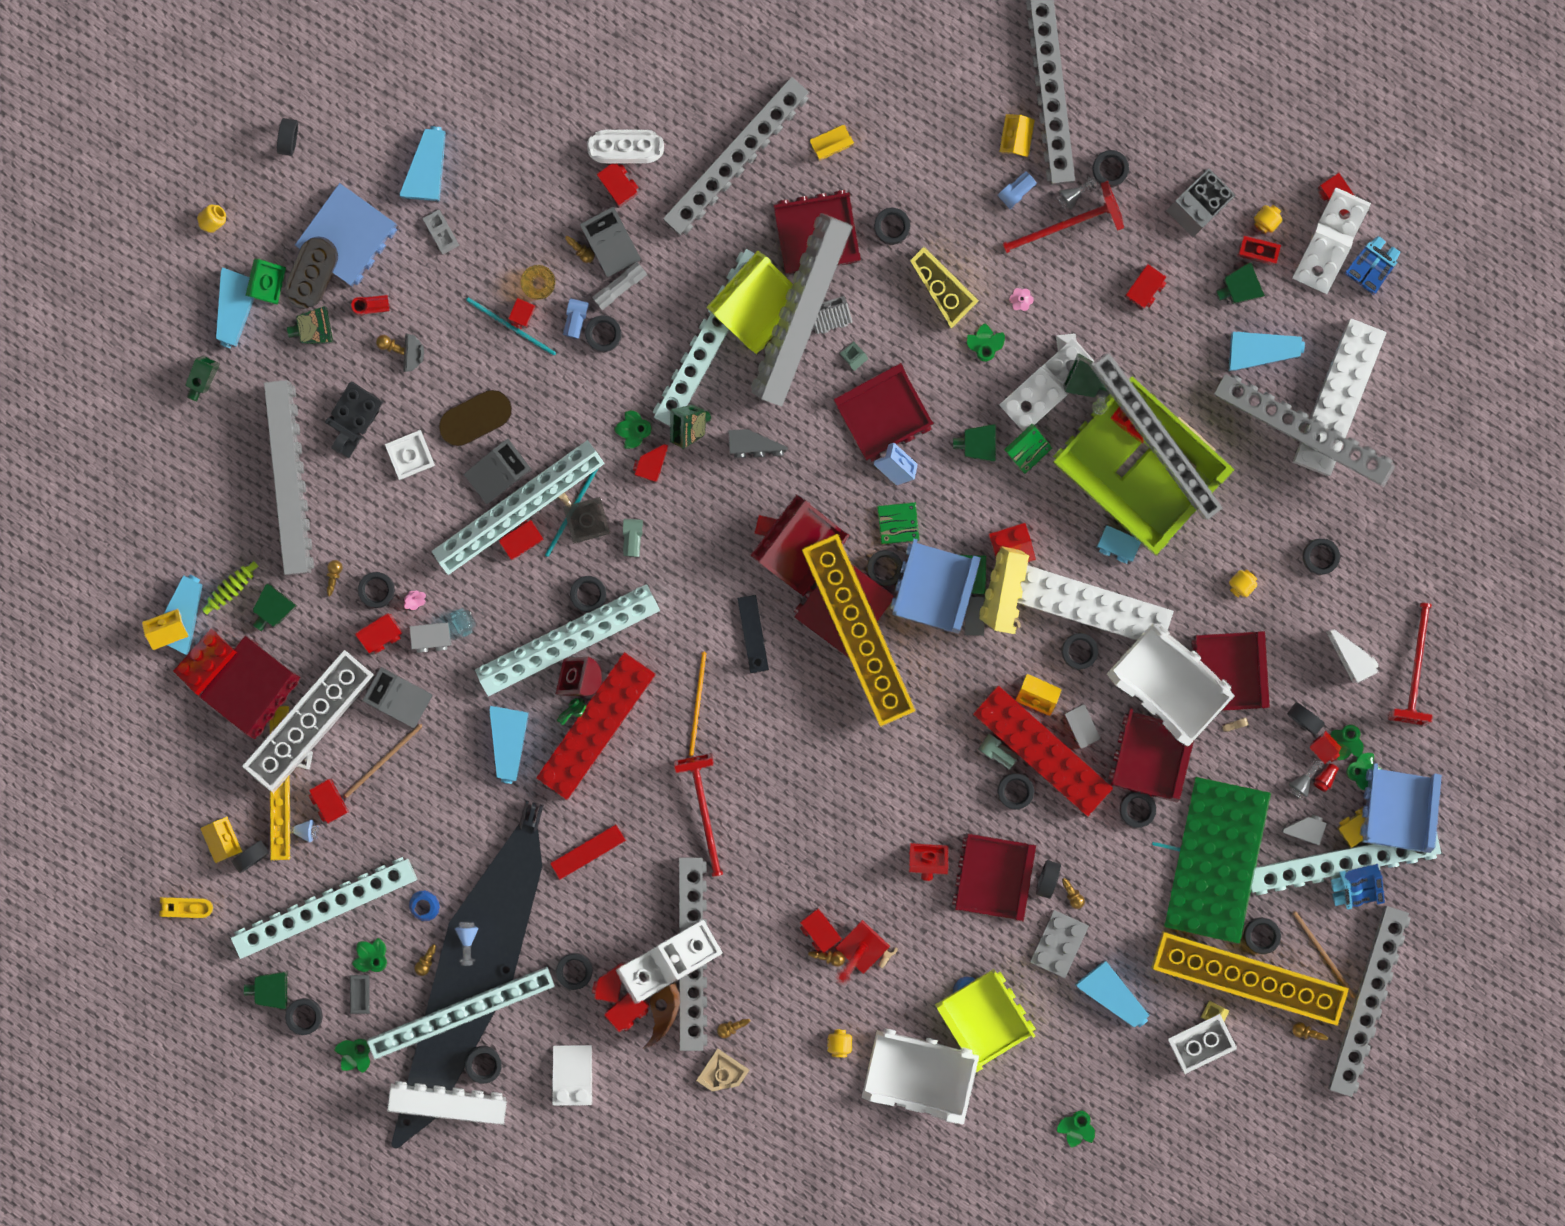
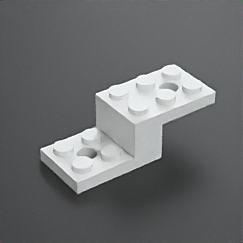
(1331, 240)
(1043, 388)
(669, 961)

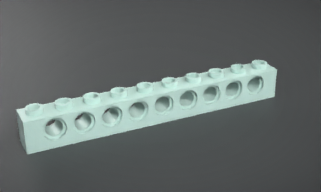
(710, 349)
(517, 507)
(567, 640)
(1333, 859)
(245, 947)
(460, 1012)

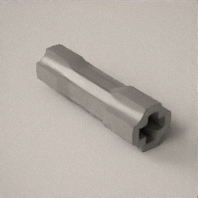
(619, 286)

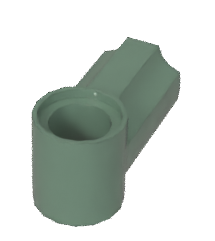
(632, 537)
(994, 749)

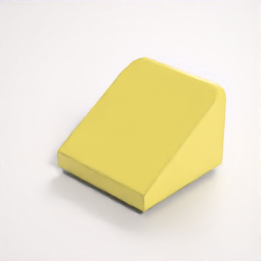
(1212, 1010)

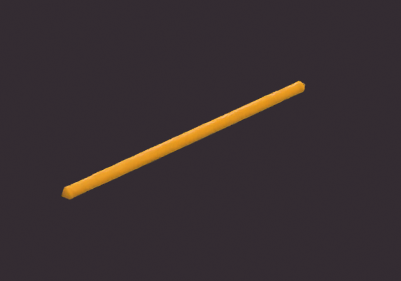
(697, 704)

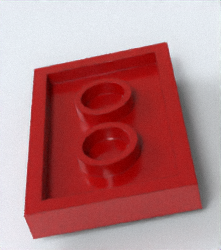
(204, 661)

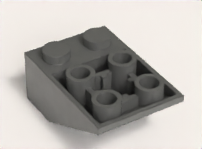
(1200, 202)
(610, 242)
(749, 442)
(497, 471)
(397, 697)

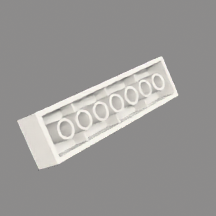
(1342, 390)
(1090, 604)
(308, 721)

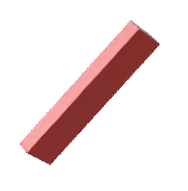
(588, 852)

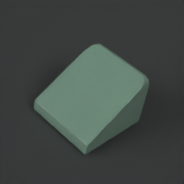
(854, 356)

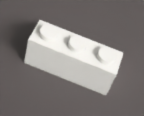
(1202, 1044)

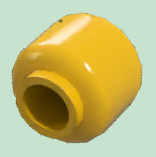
(211, 218)
(1267, 219)
(1243, 583)
(839, 1043)

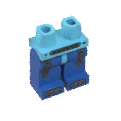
(1373, 258)
(1358, 887)

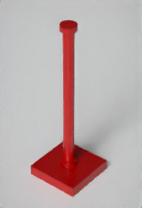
(1110, 206)
(1411, 715)
(693, 765)
(862, 950)

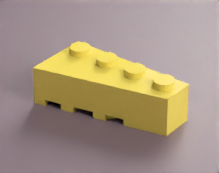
(946, 290)
(1004, 590)

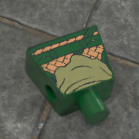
(312, 327)
(687, 425)

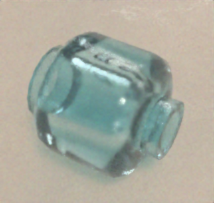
(461, 622)

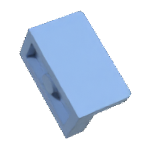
(897, 465)

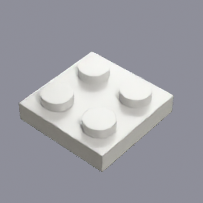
(410, 455)

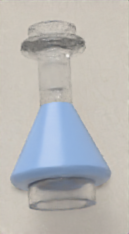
(306, 830)
(466, 934)

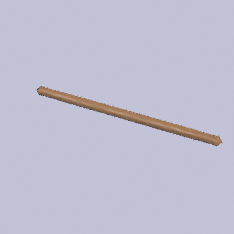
(382, 761)
(1323, 953)

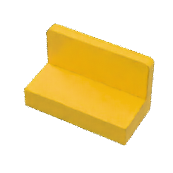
(1017, 135)
(831, 142)
(164, 629)
(1038, 695)
(221, 840)

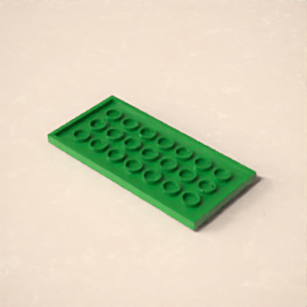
(1217, 860)

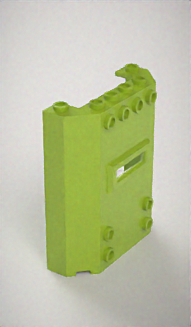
(1147, 496)

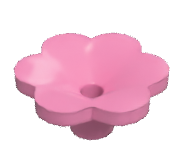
(1021, 304)
(414, 600)

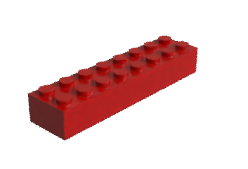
(596, 726)
(1042, 751)

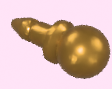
(586, 254)
(384, 342)
(334, 568)
(1076, 900)
(836, 958)
(422, 967)
(725, 1030)
(1301, 1030)

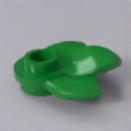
(985, 340)
(630, 429)
(575, 708)
(1348, 745)
(1362, 763)
(368, 954)
(352, 1057)
(1075, 1131)

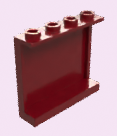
(796, 224)
(883, 412)
(792, 532)
(817, 618)
(1240, 662)
(250, 688)
(1150, 758)
(994, 876)

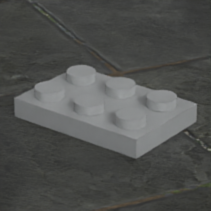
(1059, 943)

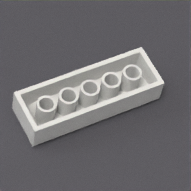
(447, 1103)

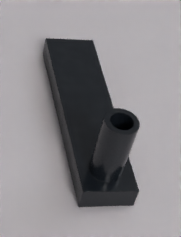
(753, 634)

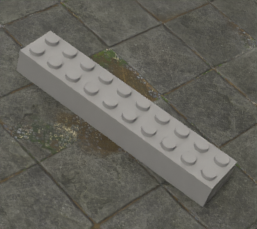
(800, 309)
(287, 477)

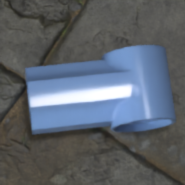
(1014, 192)
(576, 314)

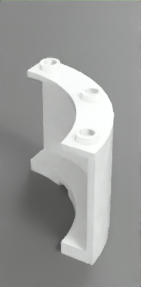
(1171, 683)
(920, 1075)

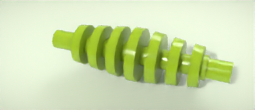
(230, 587)

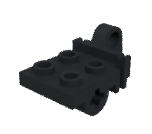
(353, 416)

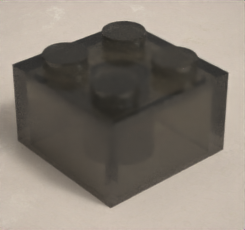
(586, 520)

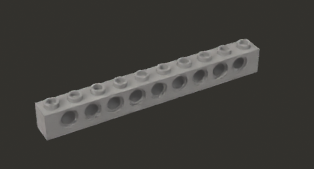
(792, 89)
(1055, 175)
(1156, 436)
(1378, 475)
(687, 1041)
(1348, 1045)

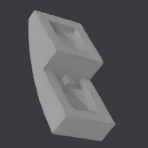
(441, 231)

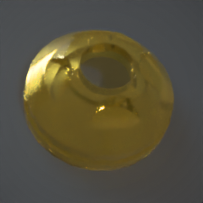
(530, 275)

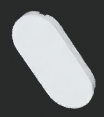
(625, 146)

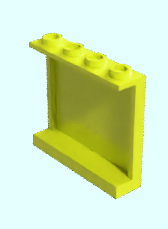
(752, 302)
(985, 1017)

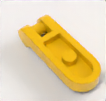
(186, 907)

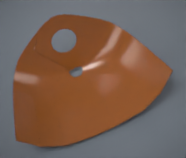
(663, 1019)

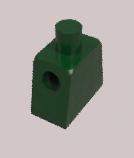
(1241, 286)
(205, 370)
(1082, 379)
(978, 443)
(272, 608)
(269, 990)

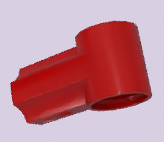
(373, 305)

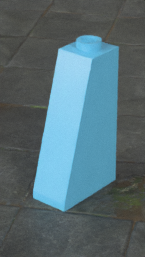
(425, 172)
(232, 307)
(1260, 349)
(187, 601)
(508, 740)
(1113, 994)

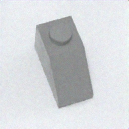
(1307, 829)

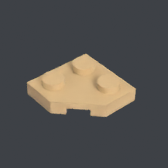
(722, 1072)

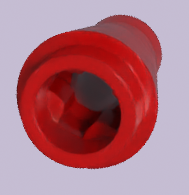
(1326, 777)

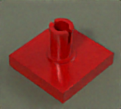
(928, 860)

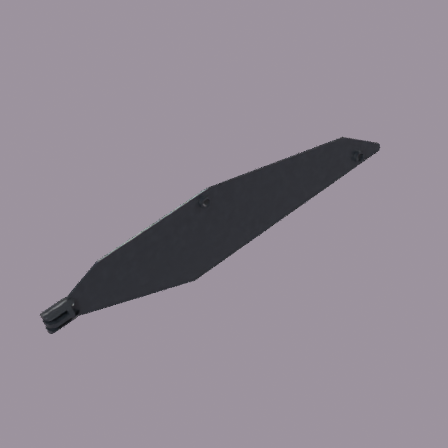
(500, 911)

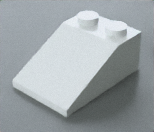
(1355, 660)
(572, 1075)

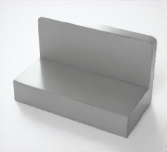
(1082, 726)

